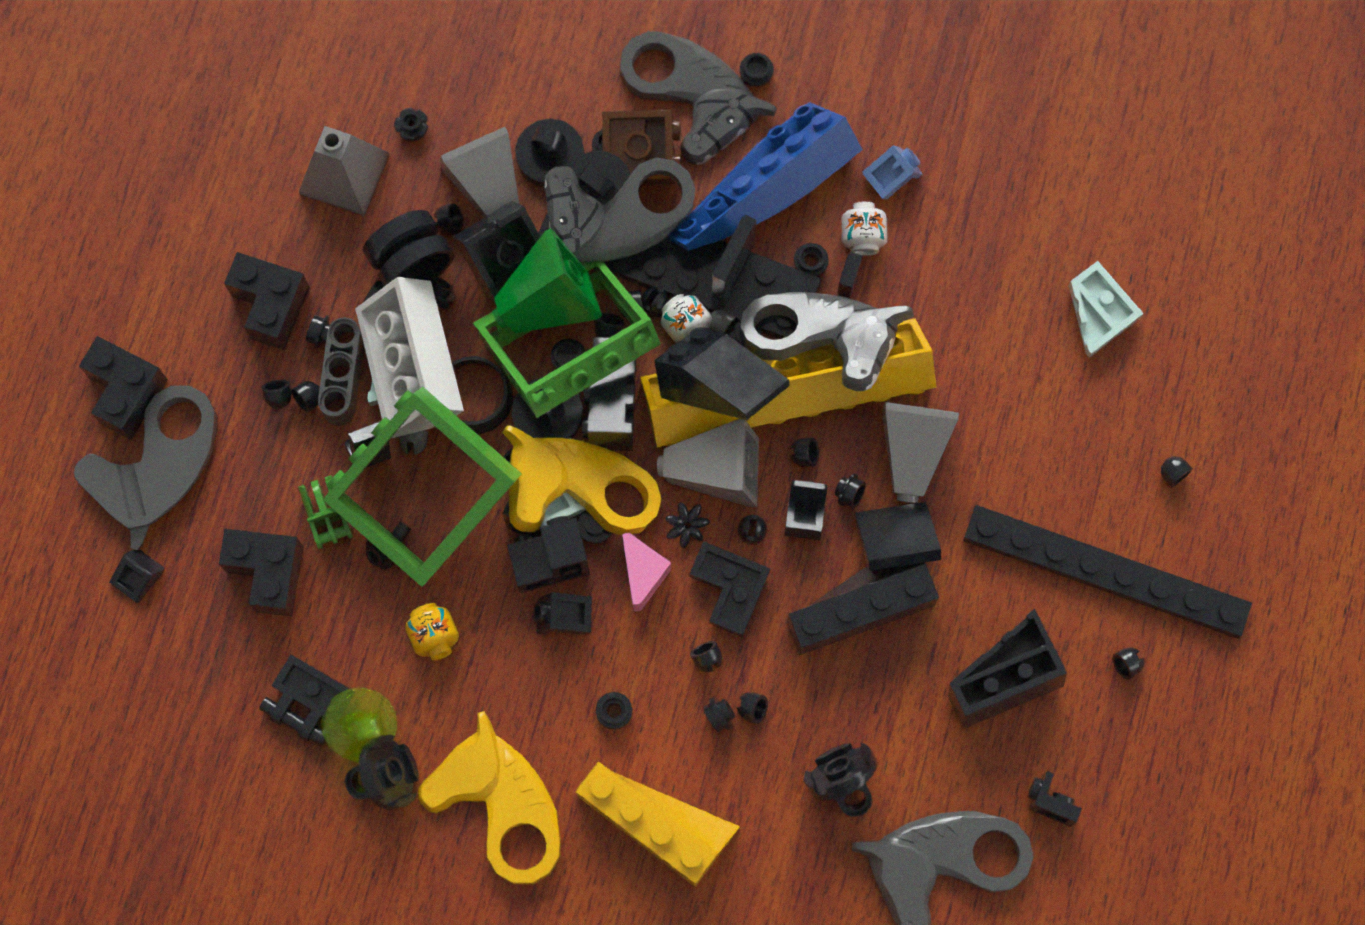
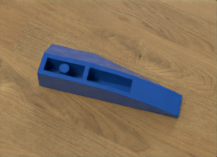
(772, 175)

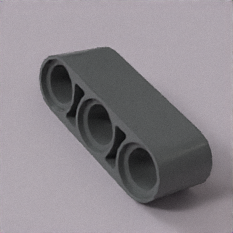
(341, 355)

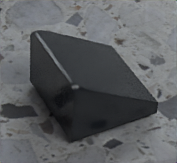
(136, 574)

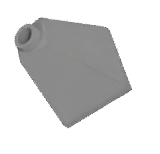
(343, 171)
(483, 171)
(915, 446)
(716, 463)

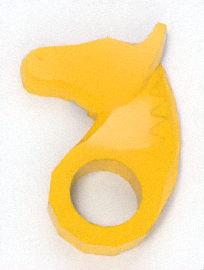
(583, 472)
(495, 773)

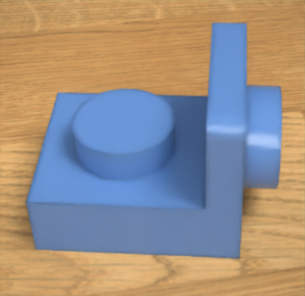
(892, 171)

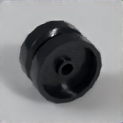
(408, 248)

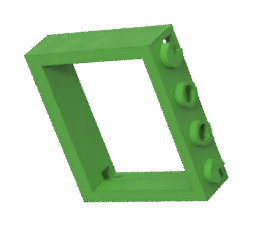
(589, 366)
(458, 433)

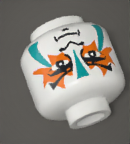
(864, 229)
(683, 315)

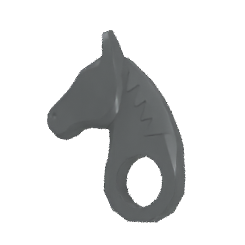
(168, 468)
(936, 845)

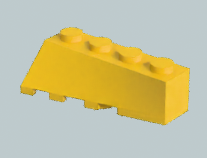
(667, 828)

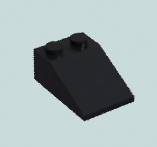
(717, 375)

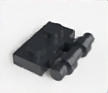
(308, 687)

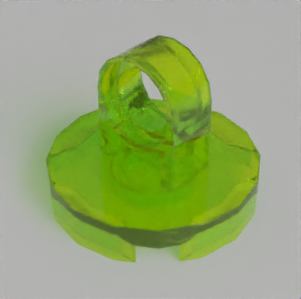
(355, 719)

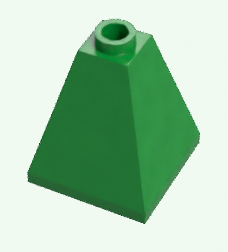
(546, 290)

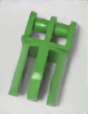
(324, 517)

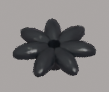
(691, 526)

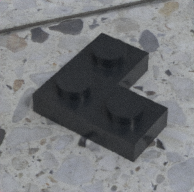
(740, 585)

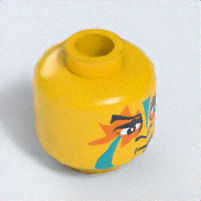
(431, 631)

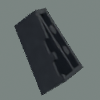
(611, 408)

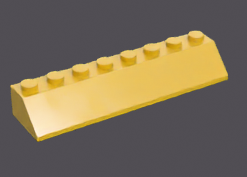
(813, 388)

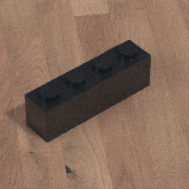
(862, 604)

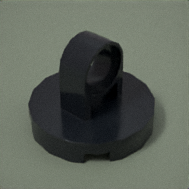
(546, 146)
(600, 174)
(558, 422)
(385, 772)
(840, 774)

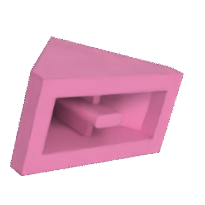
(645, 570)

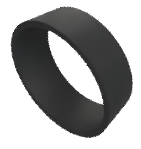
(494, 420)

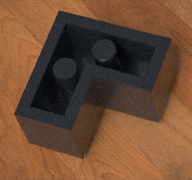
(275, 296)
(128, 385)
(550, 557)
(271, 561)

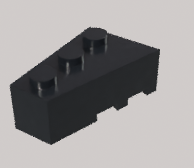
(1009, 674)

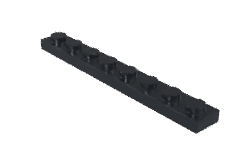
(1107, 571)

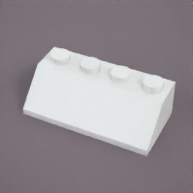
(407, 349)

